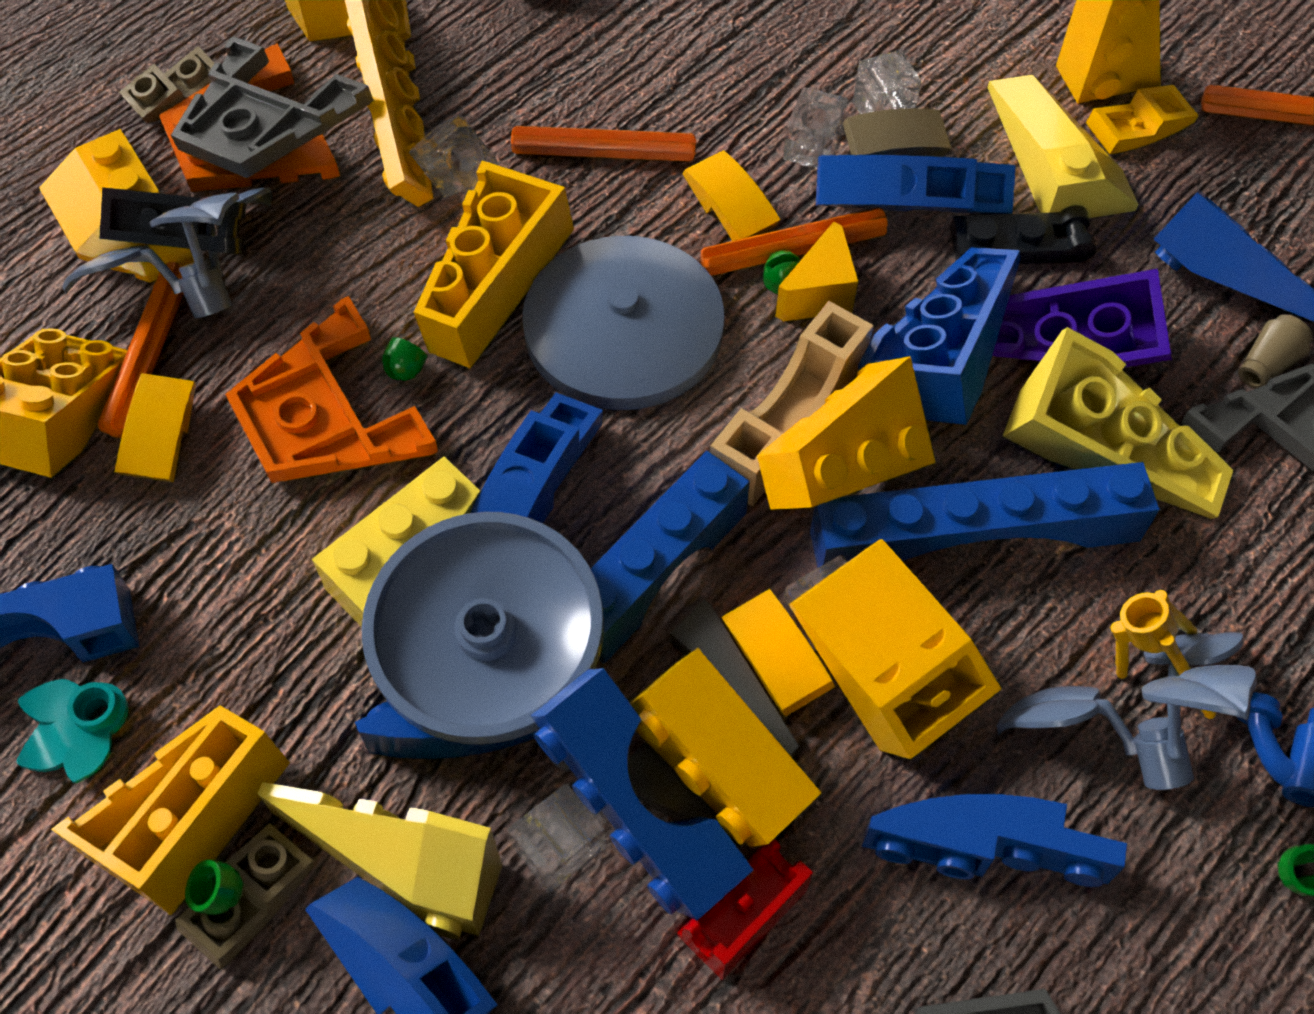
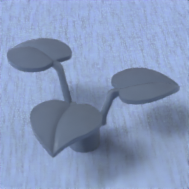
(200, 279)
(1160, 740)

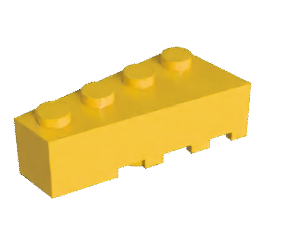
(491, 259)

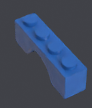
(684, 519)
(83, 610)
(592, 732)

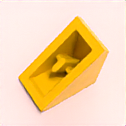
(819, 277)

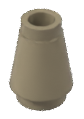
(1276, 350)

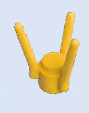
(1151, 626)

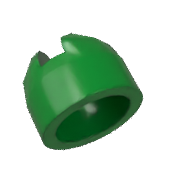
(778, 268)
(403, 359)
(1297, 855)
(213, 887)

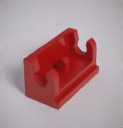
(747, 911)

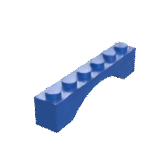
(1071, 506)

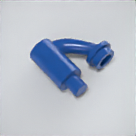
(1292, 773)

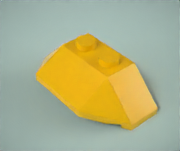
(76, 200)

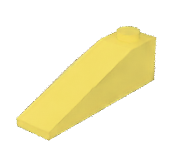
(1057, 153)
(1092, 415)
(426, 862)

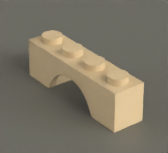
(821, 364)

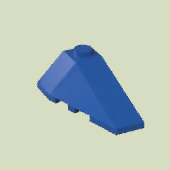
(1224, 252)
(952, 332)

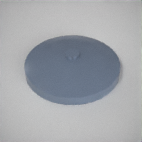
(623, 322)
(481, 626)

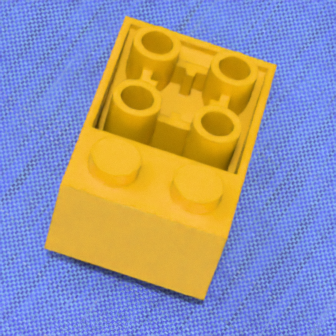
(53, 398)
(894, 651)

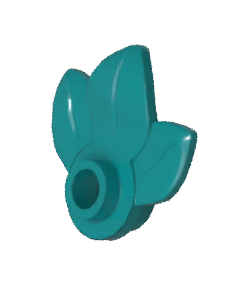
(65, 727)

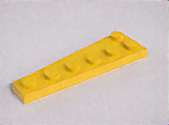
(381, 57)

